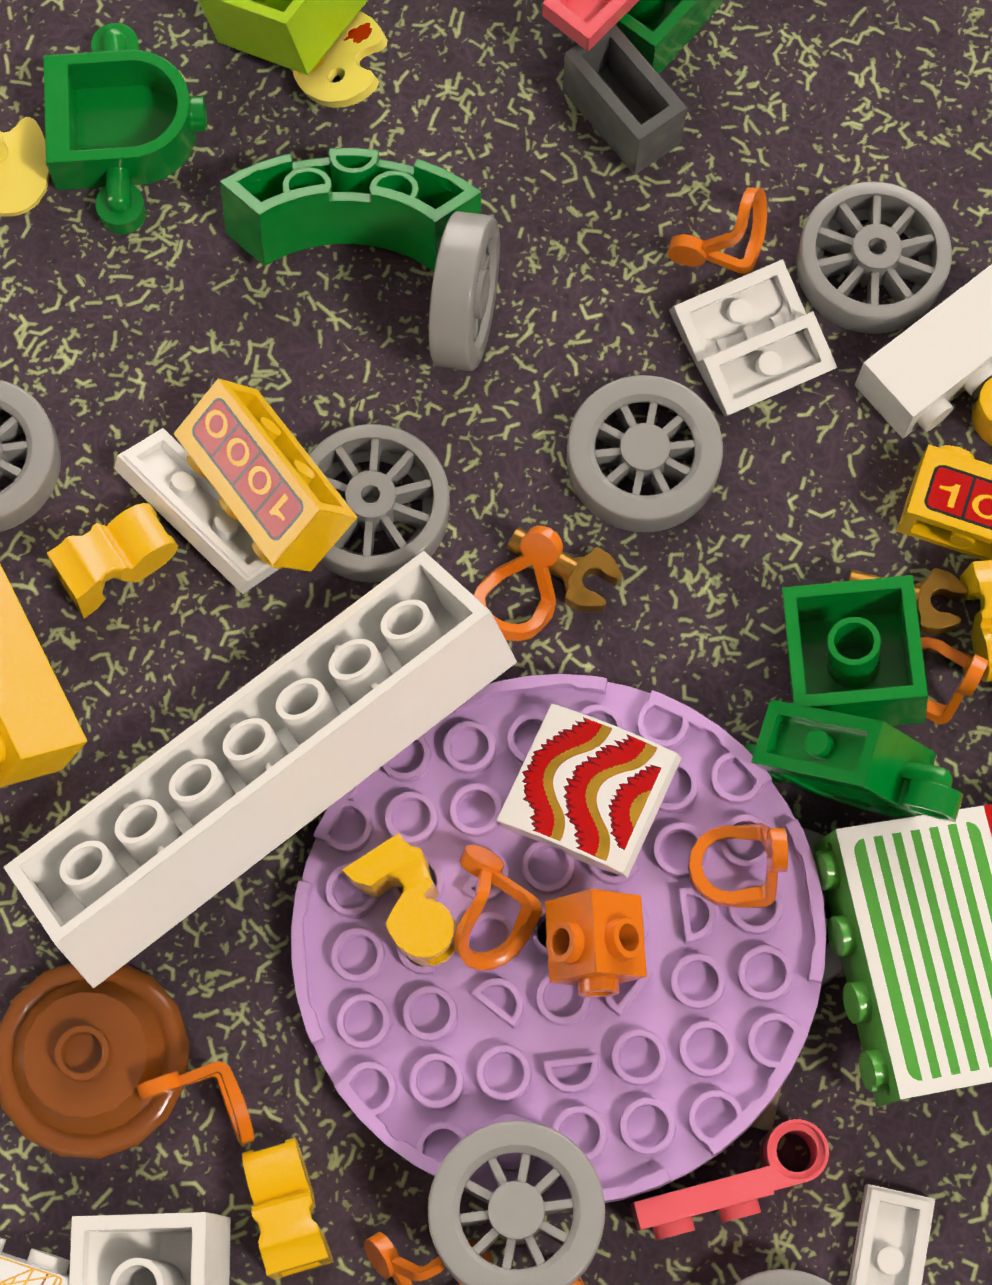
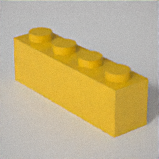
(35, 717)

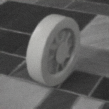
(874, 256)
(464, 290)
(41, 451)
(643, 454)
(379, 501)
(516, 1207)

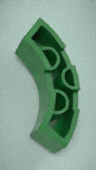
(343, 200)

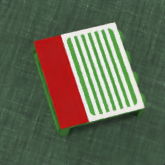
(914, 948)

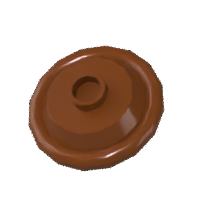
(79, 1055)

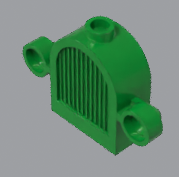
(117, 123)
(854, 762)

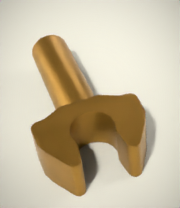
(575, 570)
(938, 583)

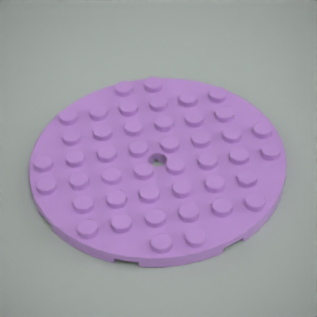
(632, 1077)

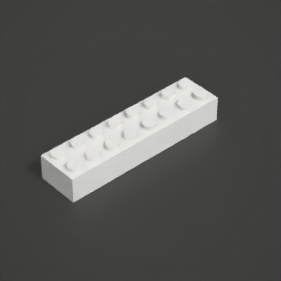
(259, 767)

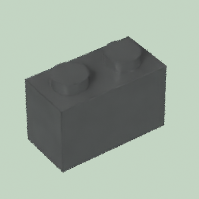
(624, 99)

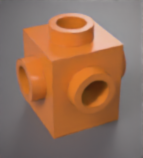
(595, 941)

